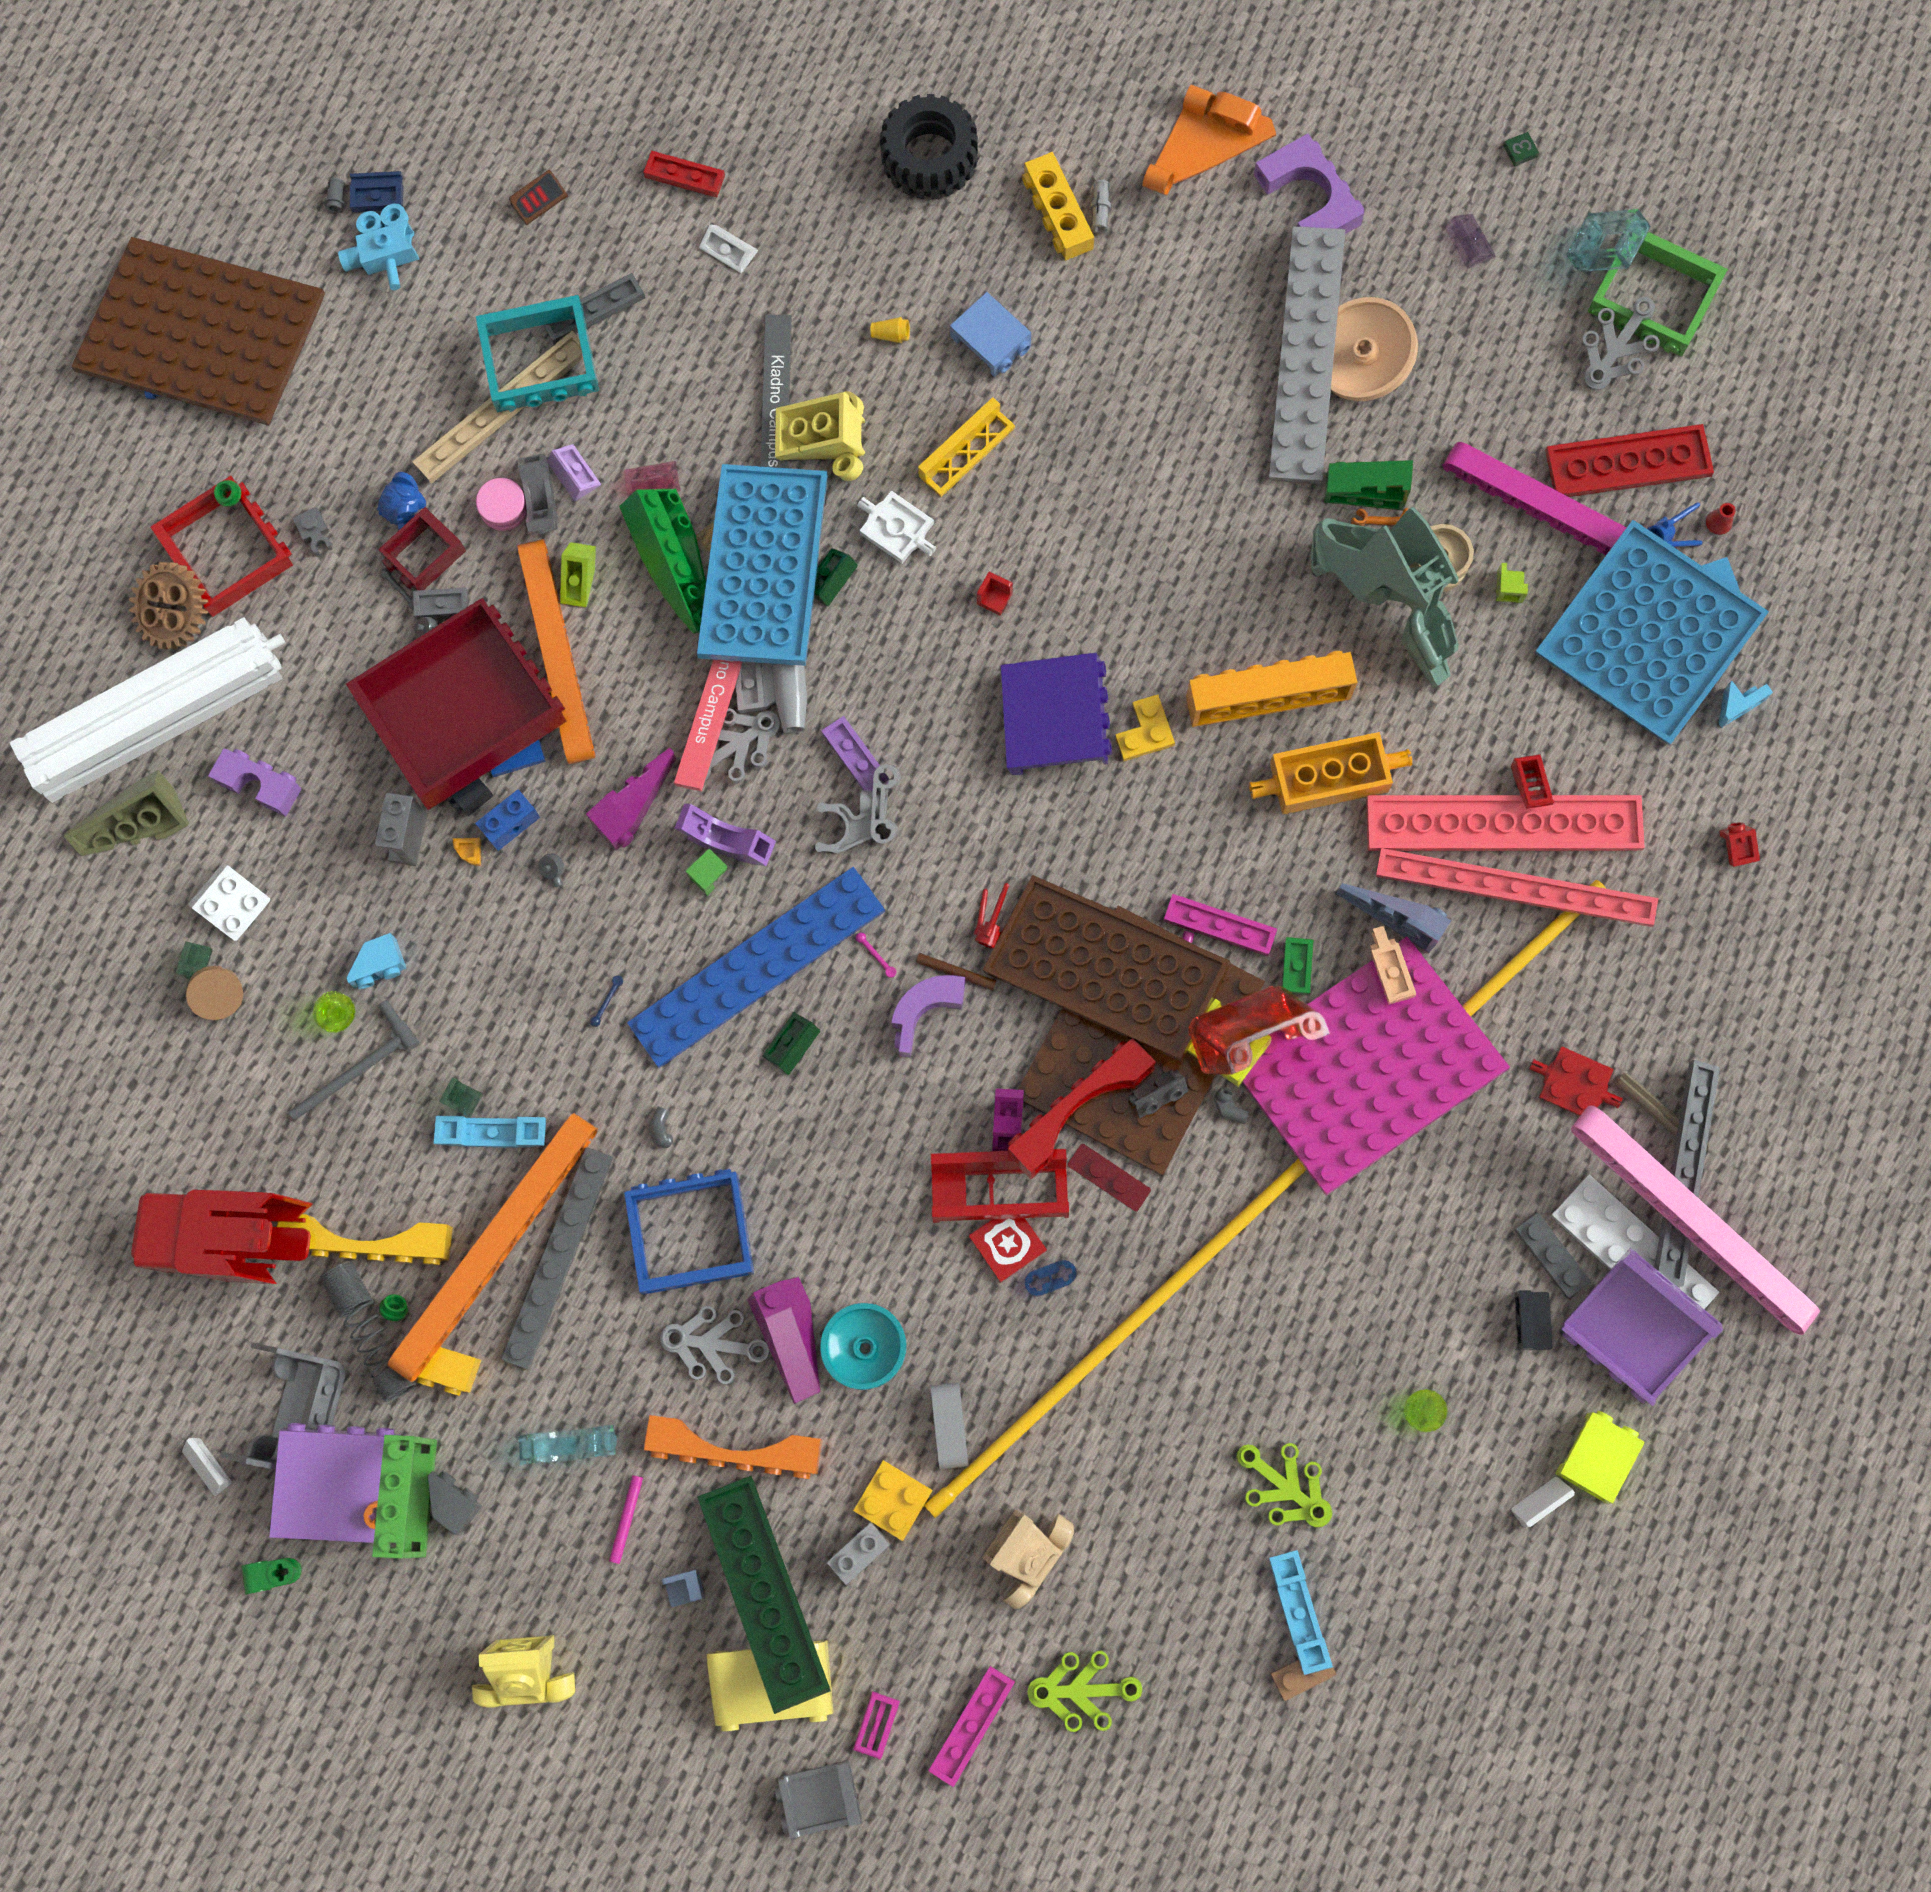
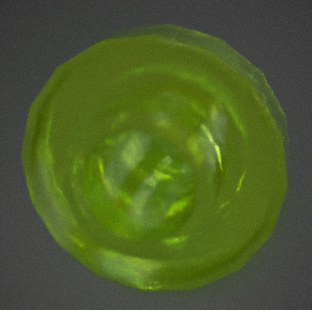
(334, 1011)
(1425, 1410)

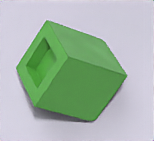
(706, 871)

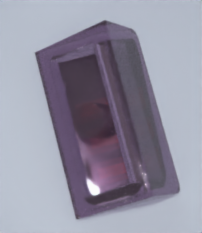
(1469, 240)

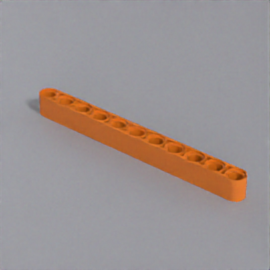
(492, 1248)

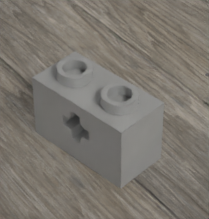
(859, 1553)

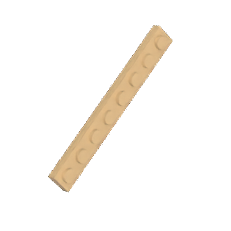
(486, 420)

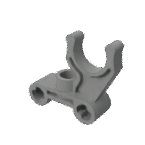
(872, 814)

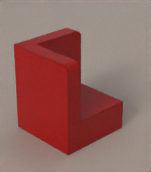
(994, 593)

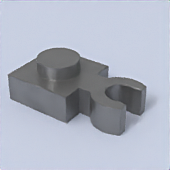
(313, 528)

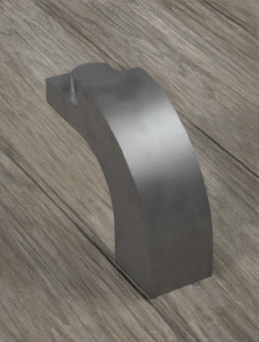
(538, 494)

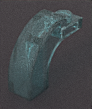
(567, 1445)

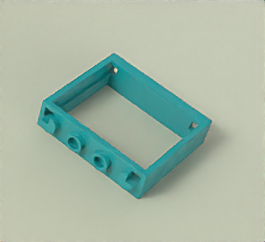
(529, 317)

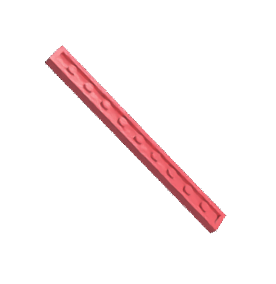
(1517, 887)

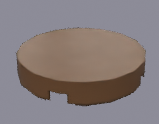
(214, 993)

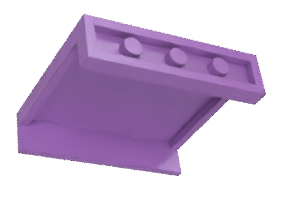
(1640, 1327)
(326, 1482)

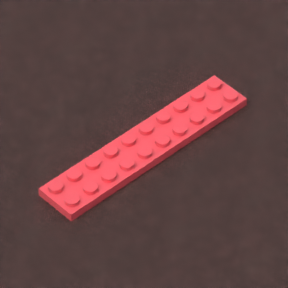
(1504, 823)

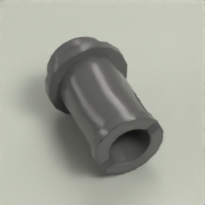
(334, 195)

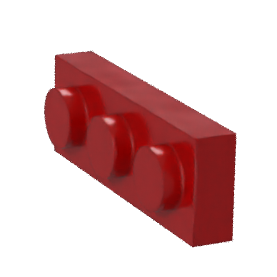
(684, 174)

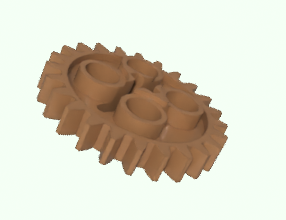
(174, 586)

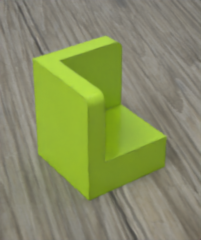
(1510, 585)

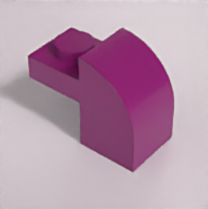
(1007, 1117)

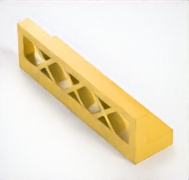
(958, 441)

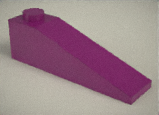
(621, 813)
(787, 1327)

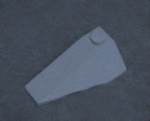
(1409, 919)

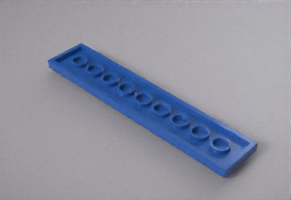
(756, 967)

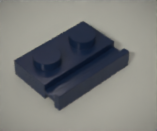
(375, 190)

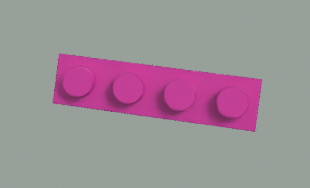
(1220, 925)
(971, 1726)

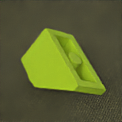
(577, 573)

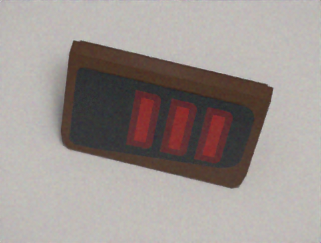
(537, 197)

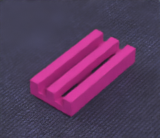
(884, 1700)

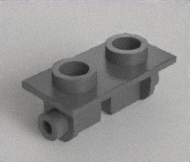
(1170, 1088)

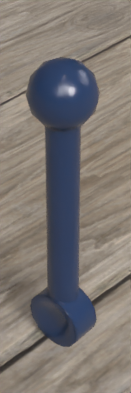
(617, 982)

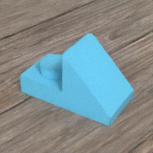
(1737, 704)

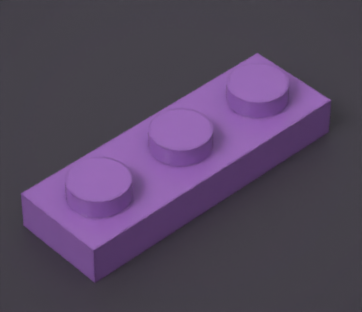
(853, 753)

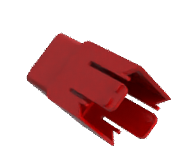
(216, 1232)

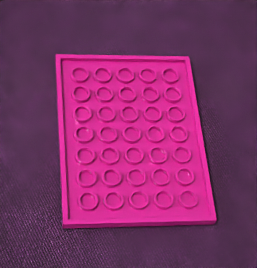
(1375, 1074)

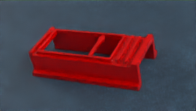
(949, 1187)

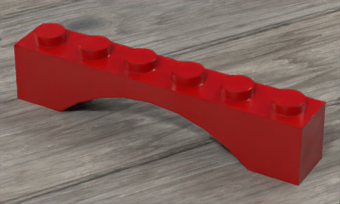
(1123, 1070)

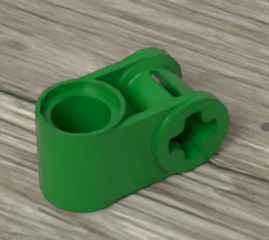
(266, 1574)

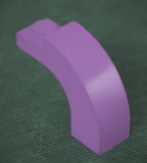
(731, 841)
(924, 996)

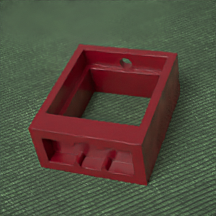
(407, 535)

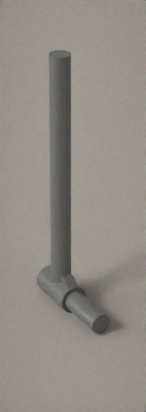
(401, 1038)

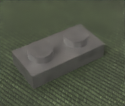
(440, 602)

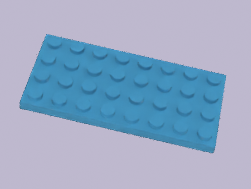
(763, 565)

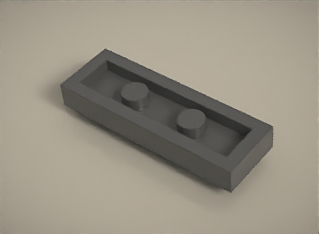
(1552, 1255)

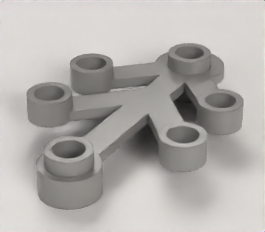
(1617, 347)
(740, 741)
(710, 1343)

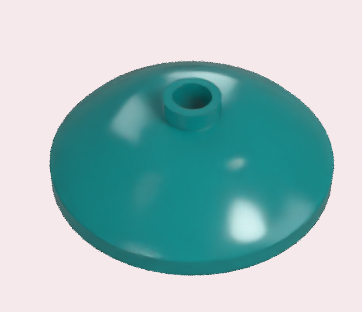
(859, 1326)

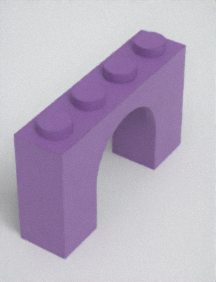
(1305, 161)

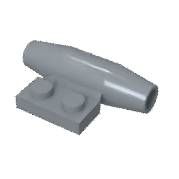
(768, 683)

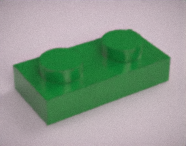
(1297, 965)

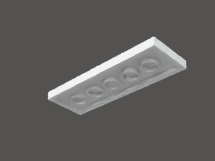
(1611, 1229)

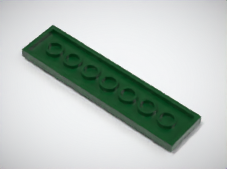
(763, 1595)

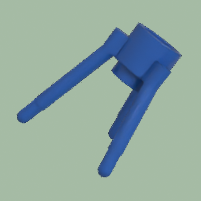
(1665, 529)

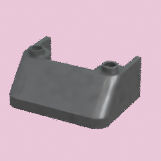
(308, 1399)

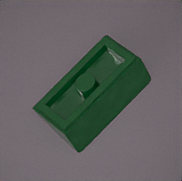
(832, 575)
(791, 1043)

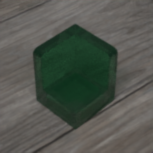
(193, 959)
(460, 1098)

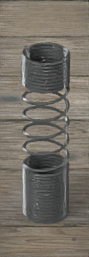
(348, 1297)

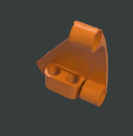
(1206, 135)

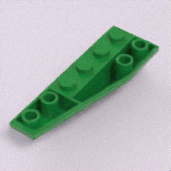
(668, 550)

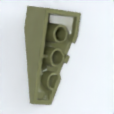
(139, 812)

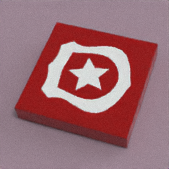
(1007, 1245)

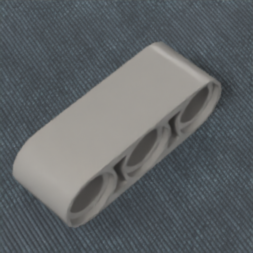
(949, 1426)

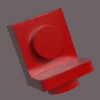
(1741, 844)

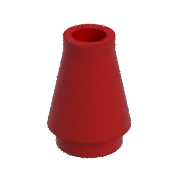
(1721, 519)

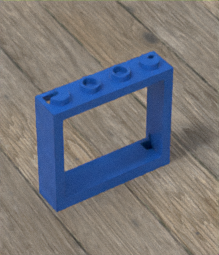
(668, 1188)

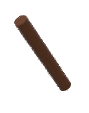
(953, 970)

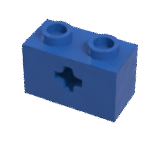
(508, 820)

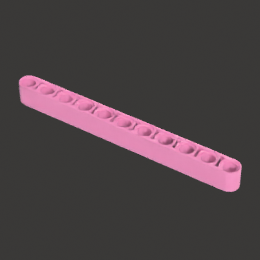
(1695, 1220)

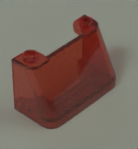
(1224, 1033)

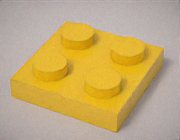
(893, 1500)

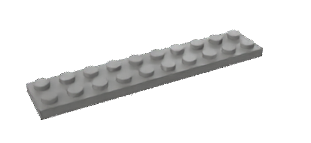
(1307, 355)

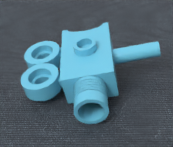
(381, 246)

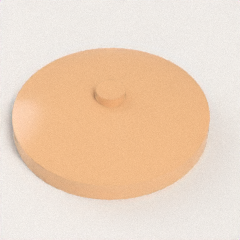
(1372, 349)

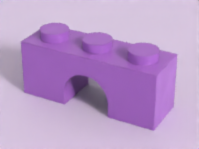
(235, 770)

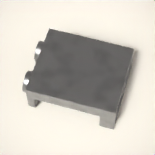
(401, 828)
(818, 1799)

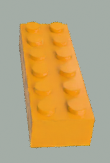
(1271, 688)

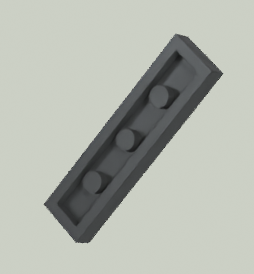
(600, 306)

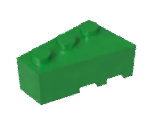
(1369, 484)

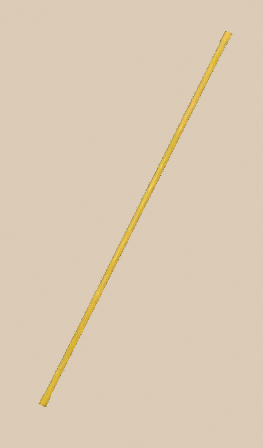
(947, 1495)

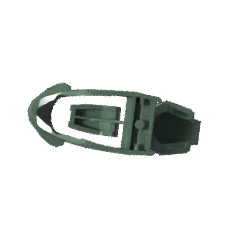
(1377, 570)

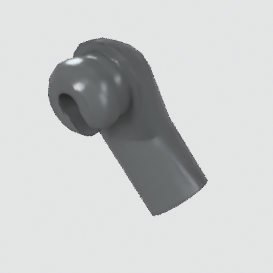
(1227, 1108)
(657, 1130)

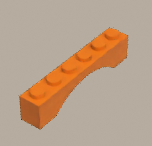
(673, 1437)

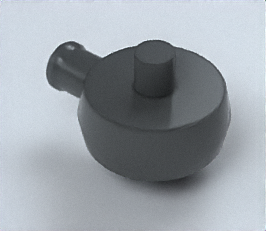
(424, 625)
(552, 867)

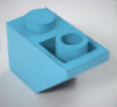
(376, 960)

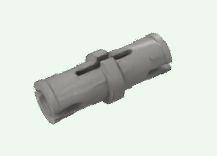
(1100, 206)

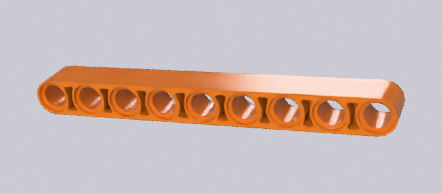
(556, 649)

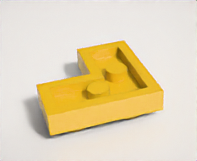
(1152, 734)

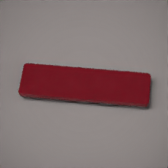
(1109, 1177)

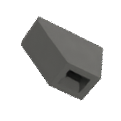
(450, 1504)

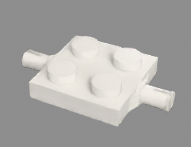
(896, 527)

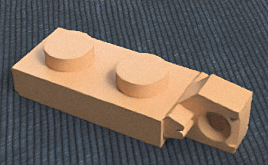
(1391, 967)

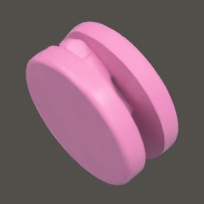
(501, 504)

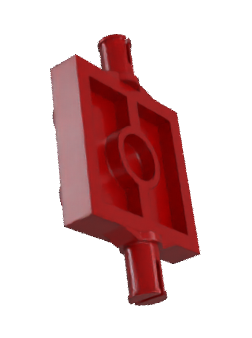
(1575, 1082)

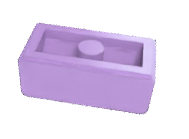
(572, 471)

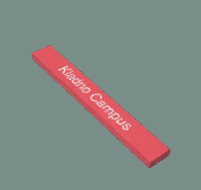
(707, 724)

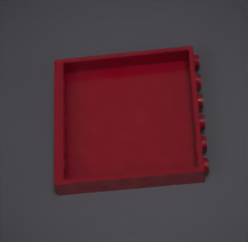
(457, 702)

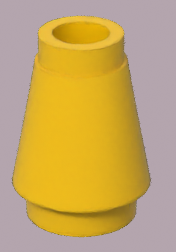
(891, 330)

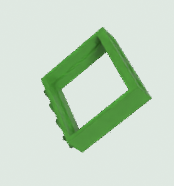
(1677, 259)
(403, 1497)

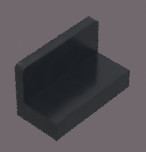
(1533, 1320)

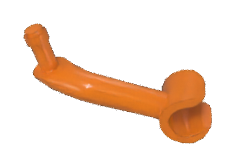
(1376, 520)

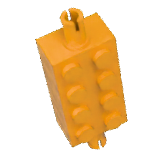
(1330, 773)

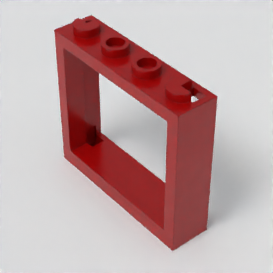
(200, 507)

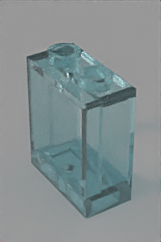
(1586, 253)

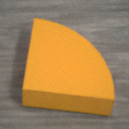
(468, 849)

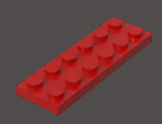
(1630, 461)

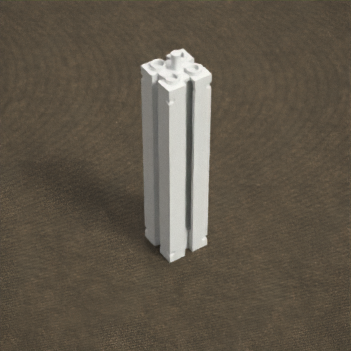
(148, 709)

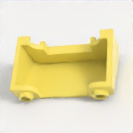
(741, 1695)

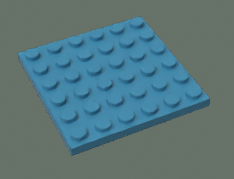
(1651, 632)

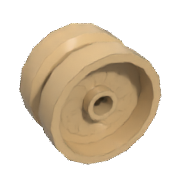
(1458, 549)

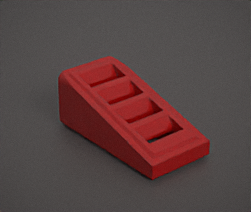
(1533, 763)

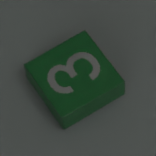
(1521, 149)

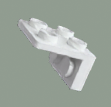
(229, 901)

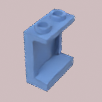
(992, 334)

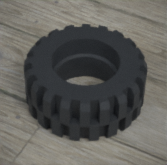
(924, 117)

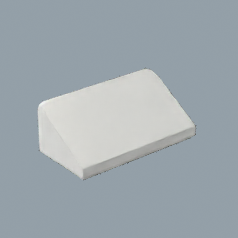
(727, 248)
(206, 1465)
(1542, 1502)

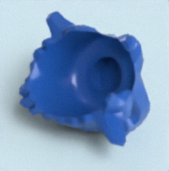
(400, 500)

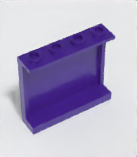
(1055, 712)

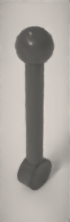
(386, 574)

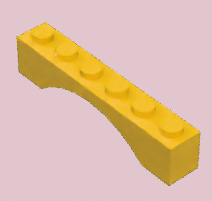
(421, 1241)

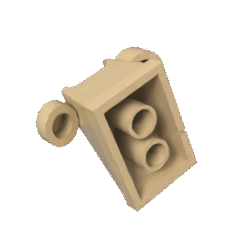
(1027, 1553)

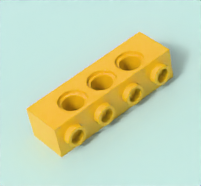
(1047, 171)

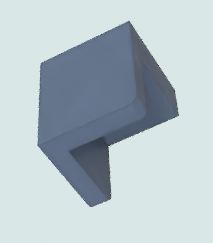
(684, 1588)

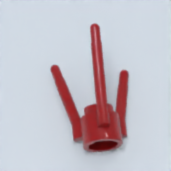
(989, 932)

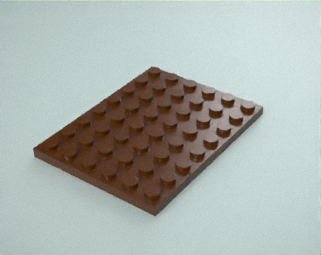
(199, 330)
(1078, 1045)

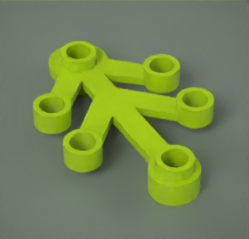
(1288, 1488)
(1079, 1691)

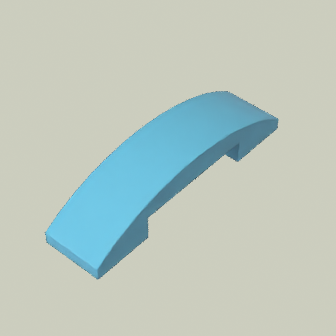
(490, 1132)
(1300, 1613)

